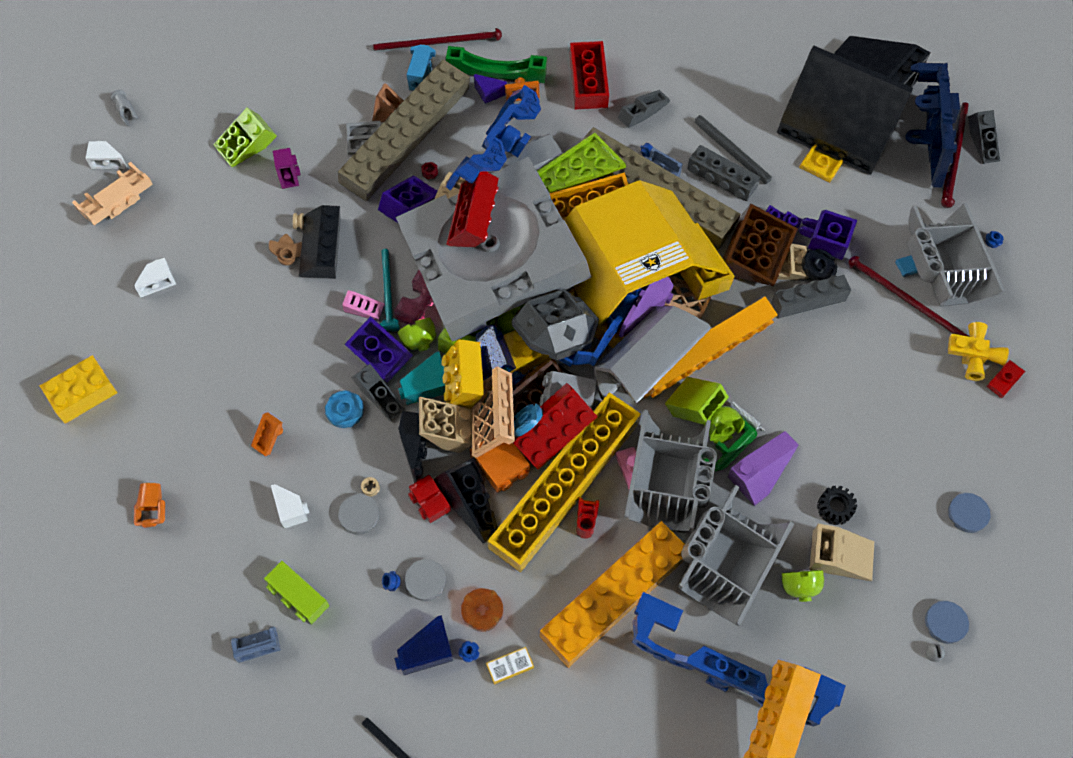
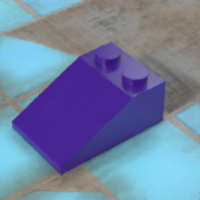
(405, 197)
(379, 349)

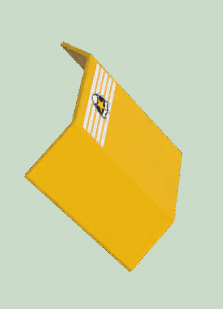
(634, 241)

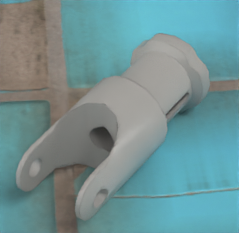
(123, 105)

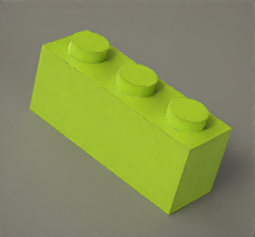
(296, 593)

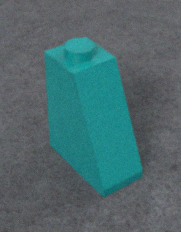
(423, 381)

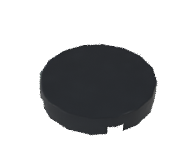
(819, 265)

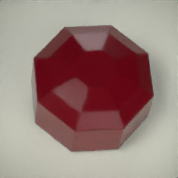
(429, 170)

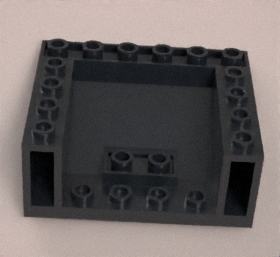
(885, 57)
(844, 110)

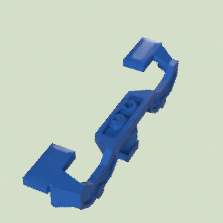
(500, 138)
(614, 321)
(720, 669)

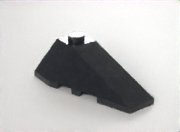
(467, 495)

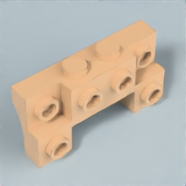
(115, 197)

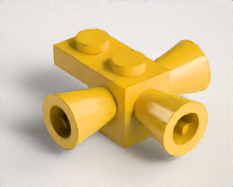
(976, 350)

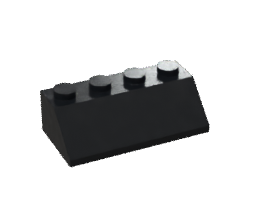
(320, 242)

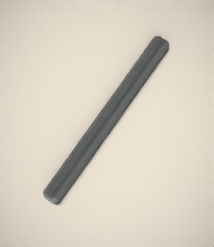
(734, 150)

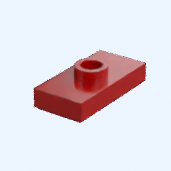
(1005, 379)

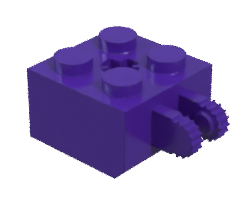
(830, 232)

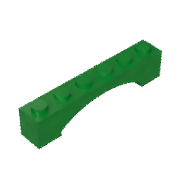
(530, 69)

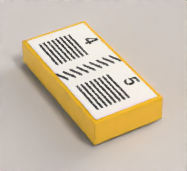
(510, 665)

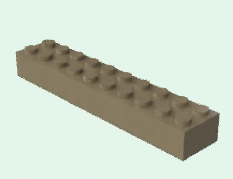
(403, 130)
(712, 215)

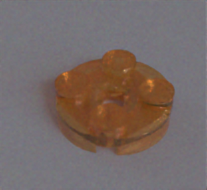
(492, 616)

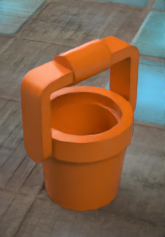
(149, 500)

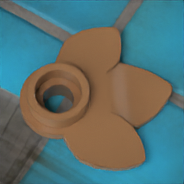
(285, 247)

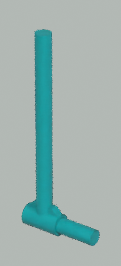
(390, 323)

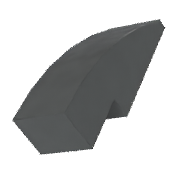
(643, 108)

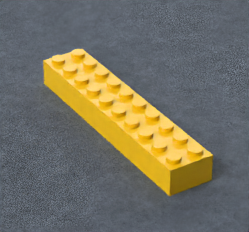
(563, 483)

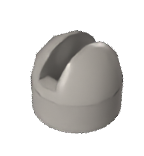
(931, 652)

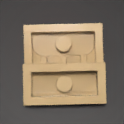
(792, 265)

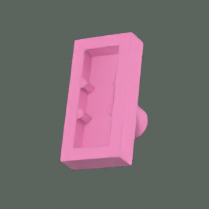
(626, 462)

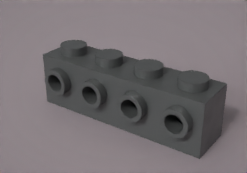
(723, 172)
(811, 296)

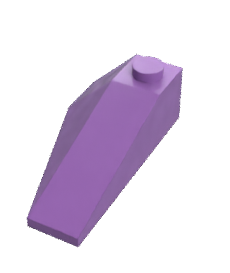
(653, 295)
(762, 468)

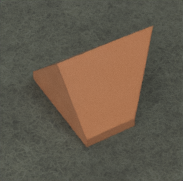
(386, 103)

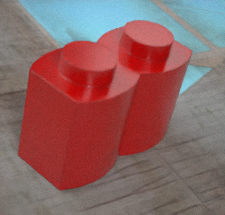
(429, 499)

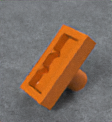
(519, 83)
(267, 434)

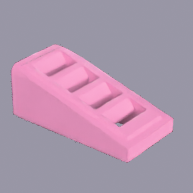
(358, 298)

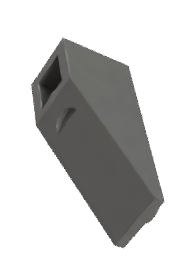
(984, 135)
(378, 392)

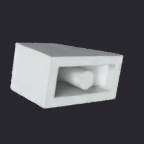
(103, 156)
(154, 278)
(289, 507)

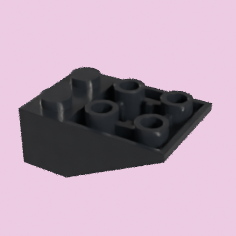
(412, 443)

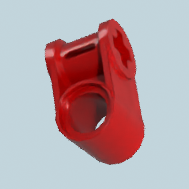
(587, 514)

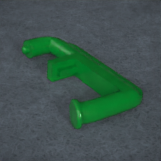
(736, 449)

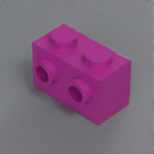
(286, 168)

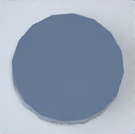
(969, 512)
(947, 622)

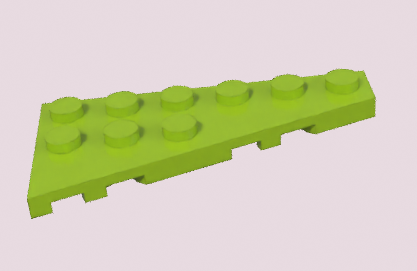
(580, 164)

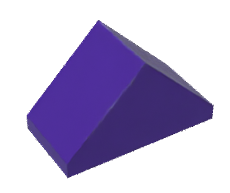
(489, 88)

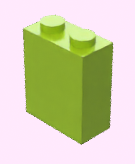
(696, 400)

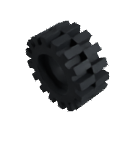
(844, 497)

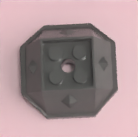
(556, 324)

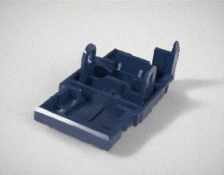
(942, 112)

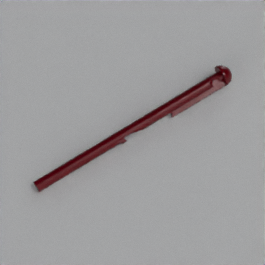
(439, 40)
(947, 200)
(854, 261)

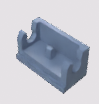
(665, 161)
(255, 645)

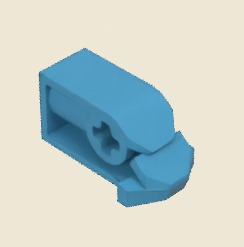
(420, 65)

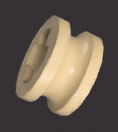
(298, 220)
(366, 482)

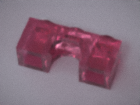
(414, 309)

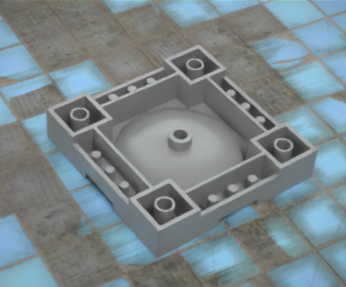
(522, 258)

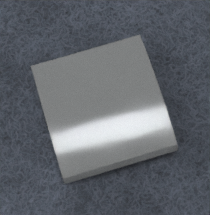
(359, 133)

